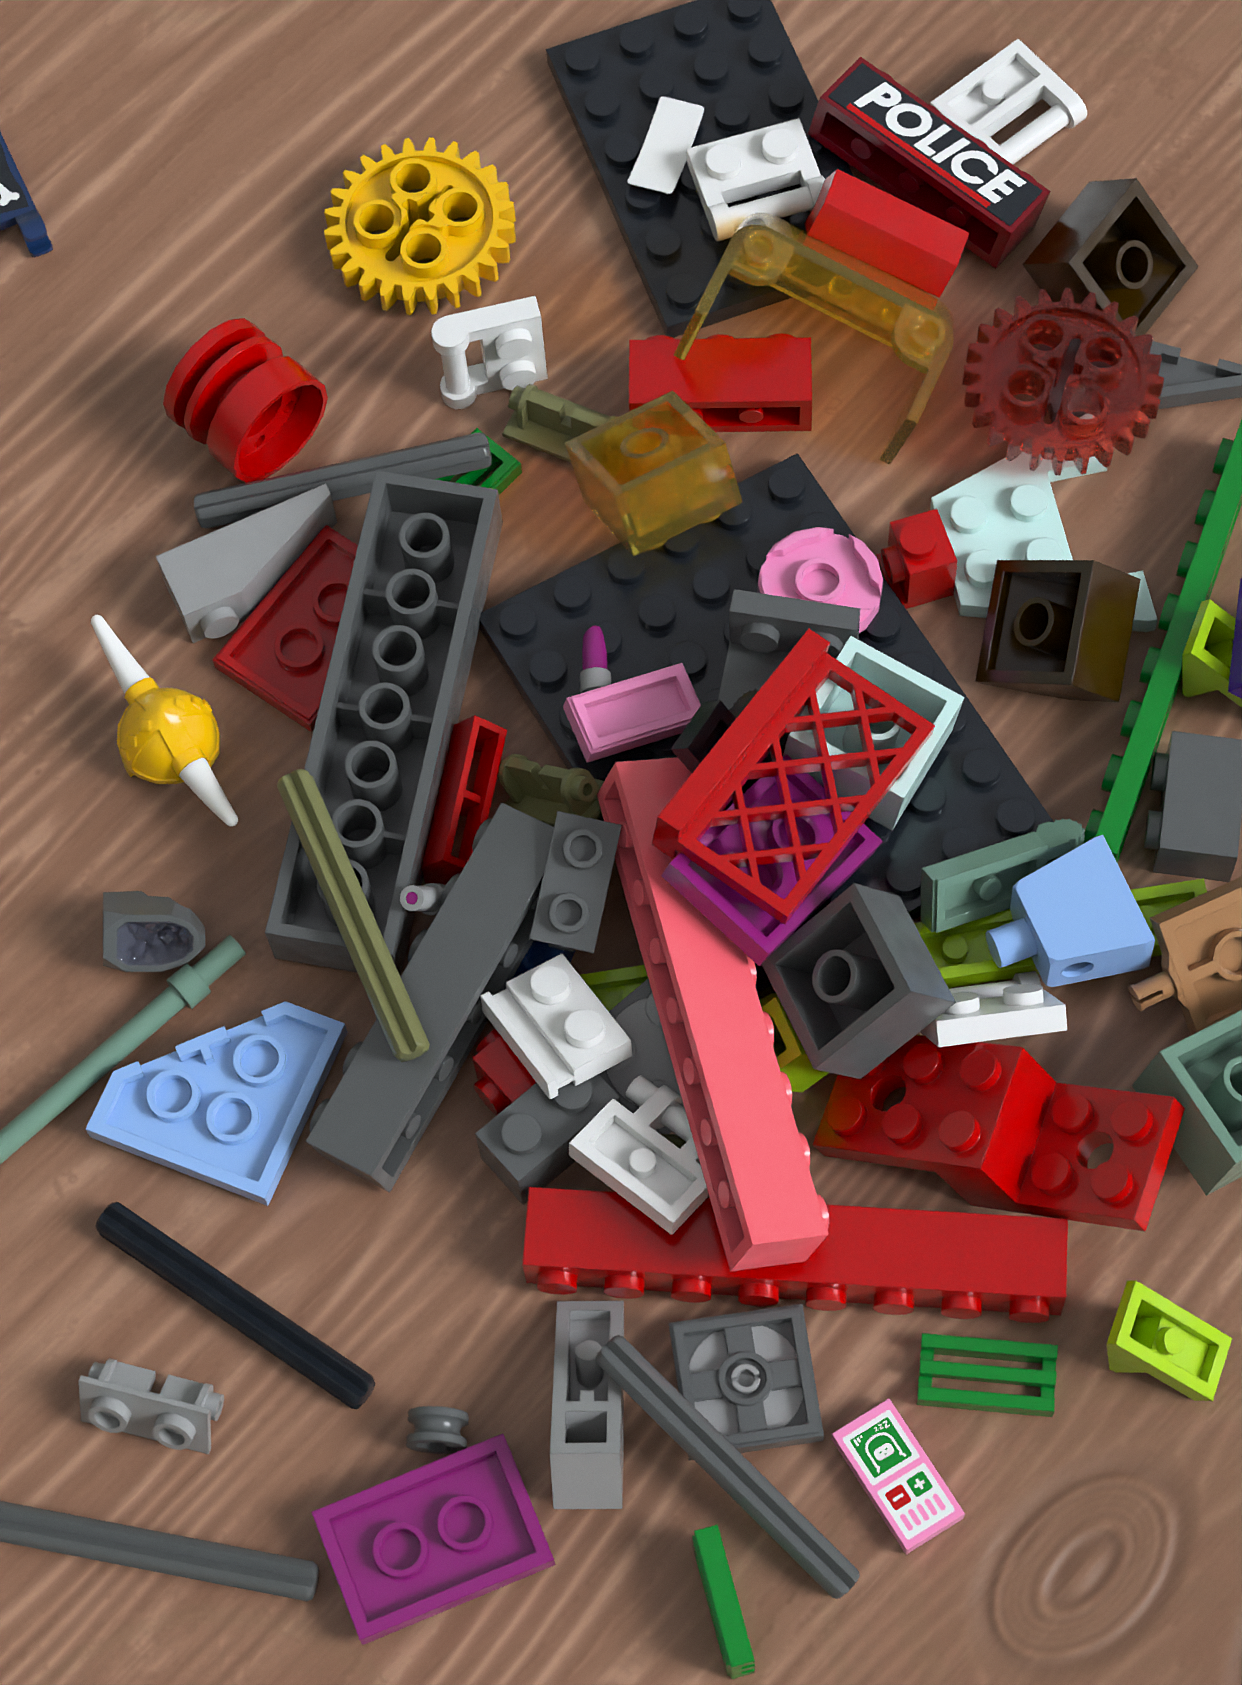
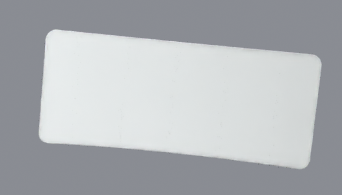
(666, 145)

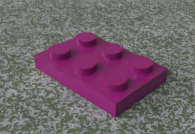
(737, 917)
(433, 1539)

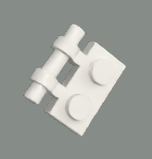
(638, 1160)

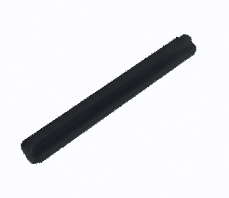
(235, 1305)

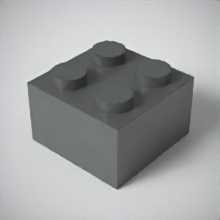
(857, 982)

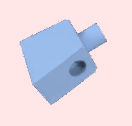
(1075, 920)

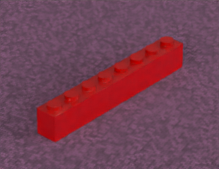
(868, 1258)

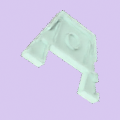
(1012, 516)

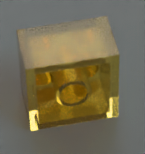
(654, 473)

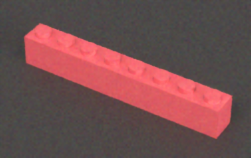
(715, 1040)

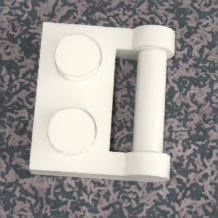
(1002, 92)
(754, 166)
(509, 346)
(998, 1012)

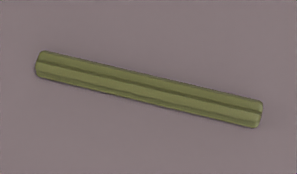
(353, 916)

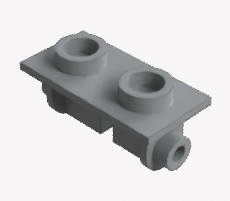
(120, 1400)

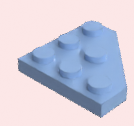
(225, 1100)

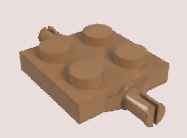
(1199, 958)

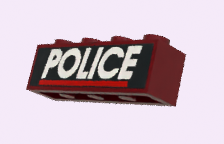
(927, 160)

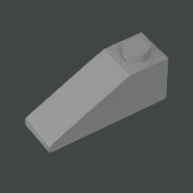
(232, 569)
(586, 1409)

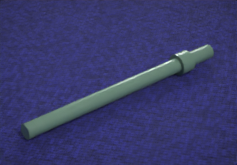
(186, 988)

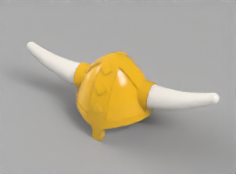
(164, 731)

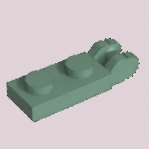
(984, 879)

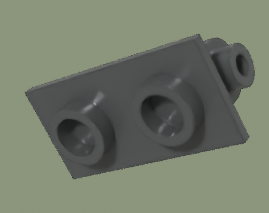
(575, 882)

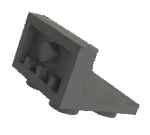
(768, 628)

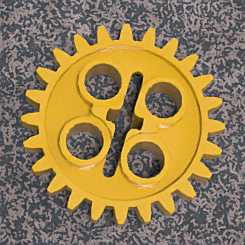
(420, 226)

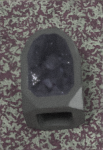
(148, 932)

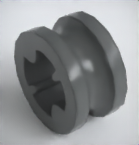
(437, 1429)

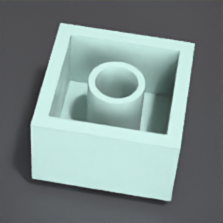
(909, 687)

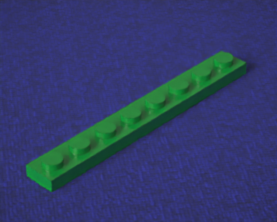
(1163, 667)

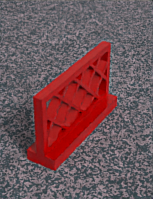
(739, 758)

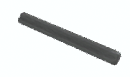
(343, 478)
(727, 1466)
(158, 1551)

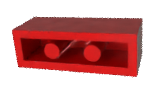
(729, 380)

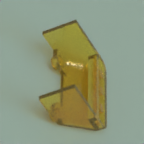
(845, 288)

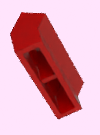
(886, 232)
(454, 799)

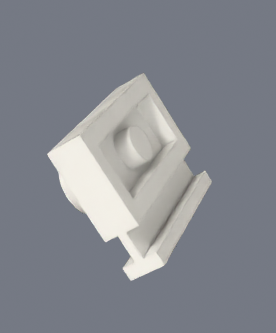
(556, 1026)

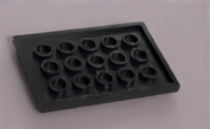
(704, 53)

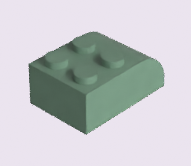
(1207, 1082)

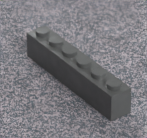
(467, 951)

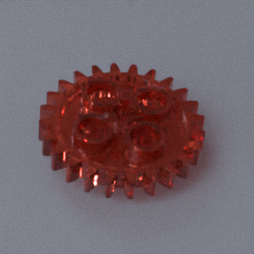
(1117, 396)

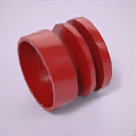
(245, 400)

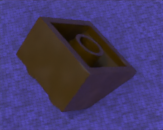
(1115, 247)
(1058, 629)

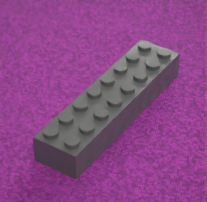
(390, 705)

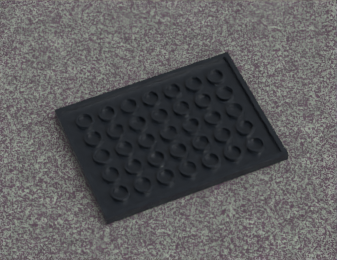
(675, 610)

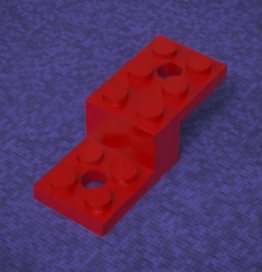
(1006, 1132)

